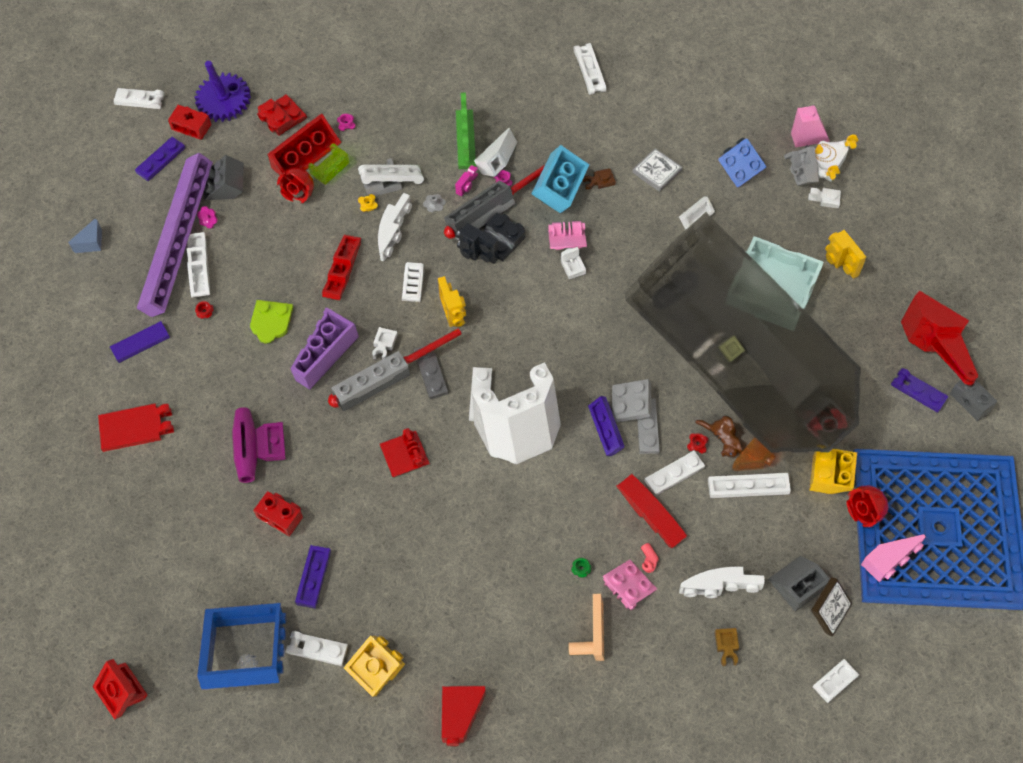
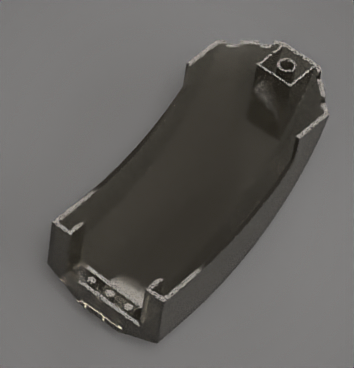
(791, 381)

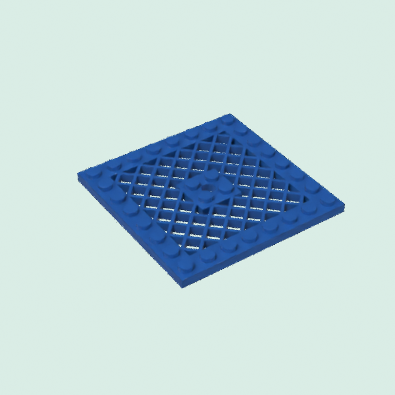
(993, 468)

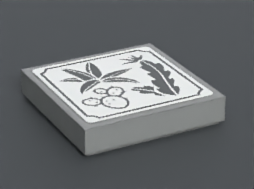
(657, 169)

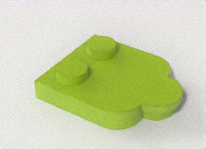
(270, 320)

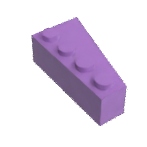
(324, 348)

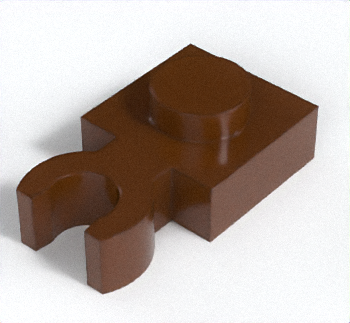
(601, 178)

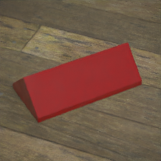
(304, 146)

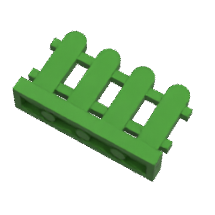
(465, 135)

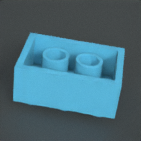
(560, 179)

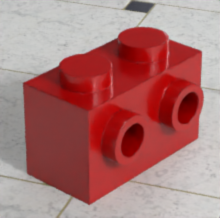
(278, 513)

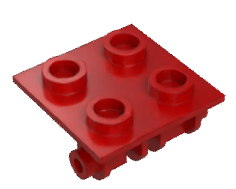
(404, 453)

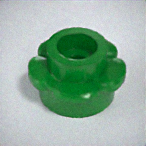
(578, 563)

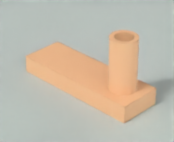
(597, 646)

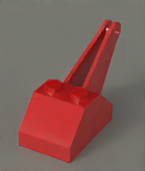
(939, 330)

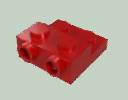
(280, 114)

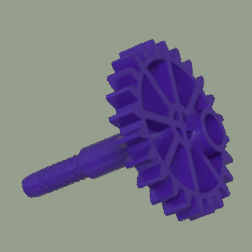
(222, 95)

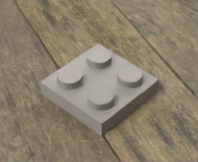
(631, 400)

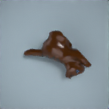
(725, 432)

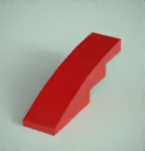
(341, 268)
(651, 510)

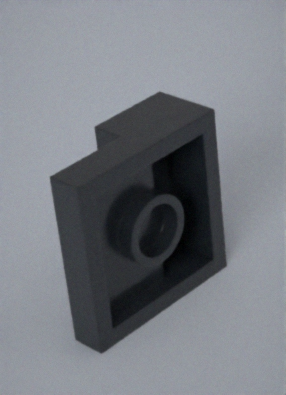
(506, 232)
(477, 243)

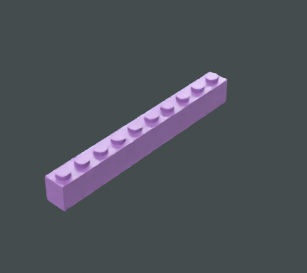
(174, 235)

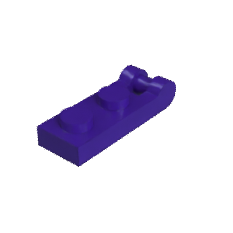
(919, 390)

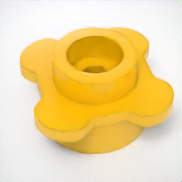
(367, 206)

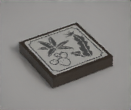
(831, 606)

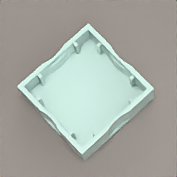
(792, 270)

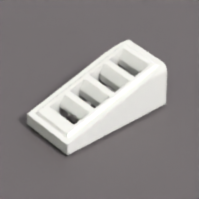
(413, 270)

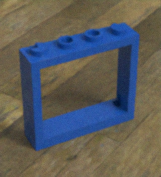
(241, 616)

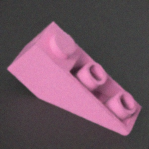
(887, 556)

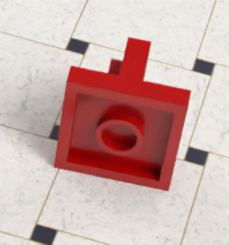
(118, 688)

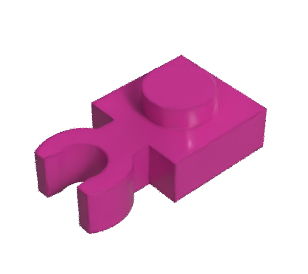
(464, 183)

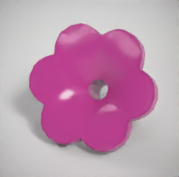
(207, 217)

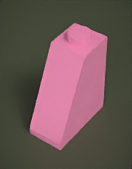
(808, 127)

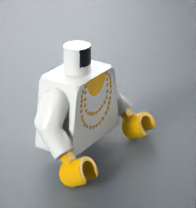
(832, 155)

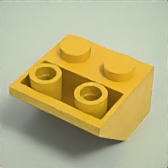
(833, 471)

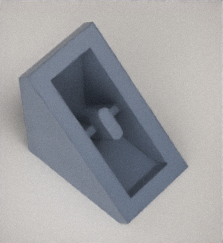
(87, 239)

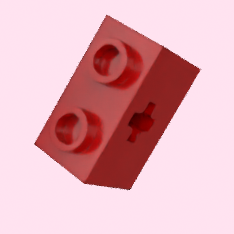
(189, 122)

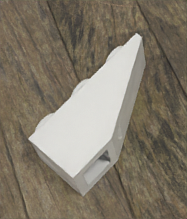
(497, 154)

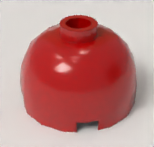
(293, 181)
(867, 505)

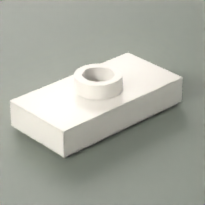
(696, 211)
(835, 680)

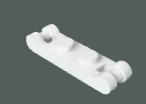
(590, 68)
(390, 173)

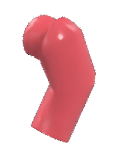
(651, 558)

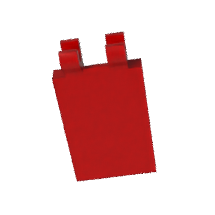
(134, 426)

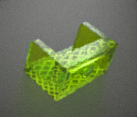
(331, 165)

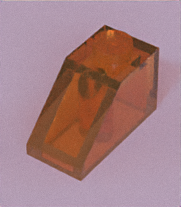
(753, 457)

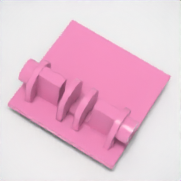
(568, 238)
(629, 584)

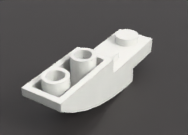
(390, 224)
(713, 581)

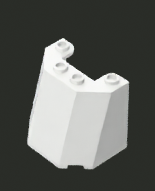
(521, 423)

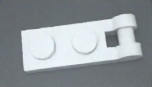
(139, 98)
(317, 648)

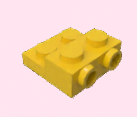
(845, 253)
(452, 303)
(375, 664)

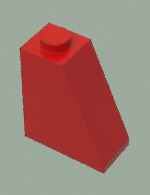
(459, 711)

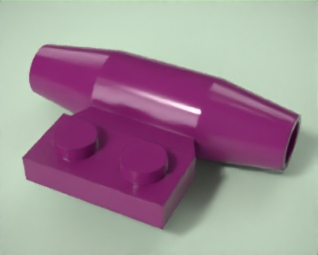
(252, 443)

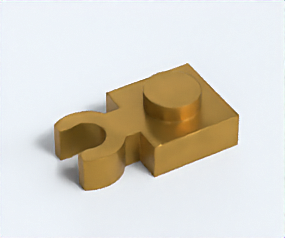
(727, 643)

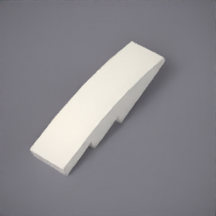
(198, 265)

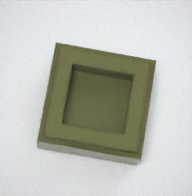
(731, 348)

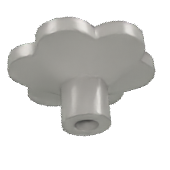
(434, 203)

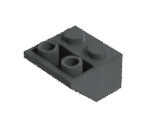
(224, 179)
(799, 582)

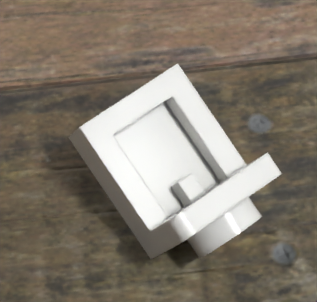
(572, 263)

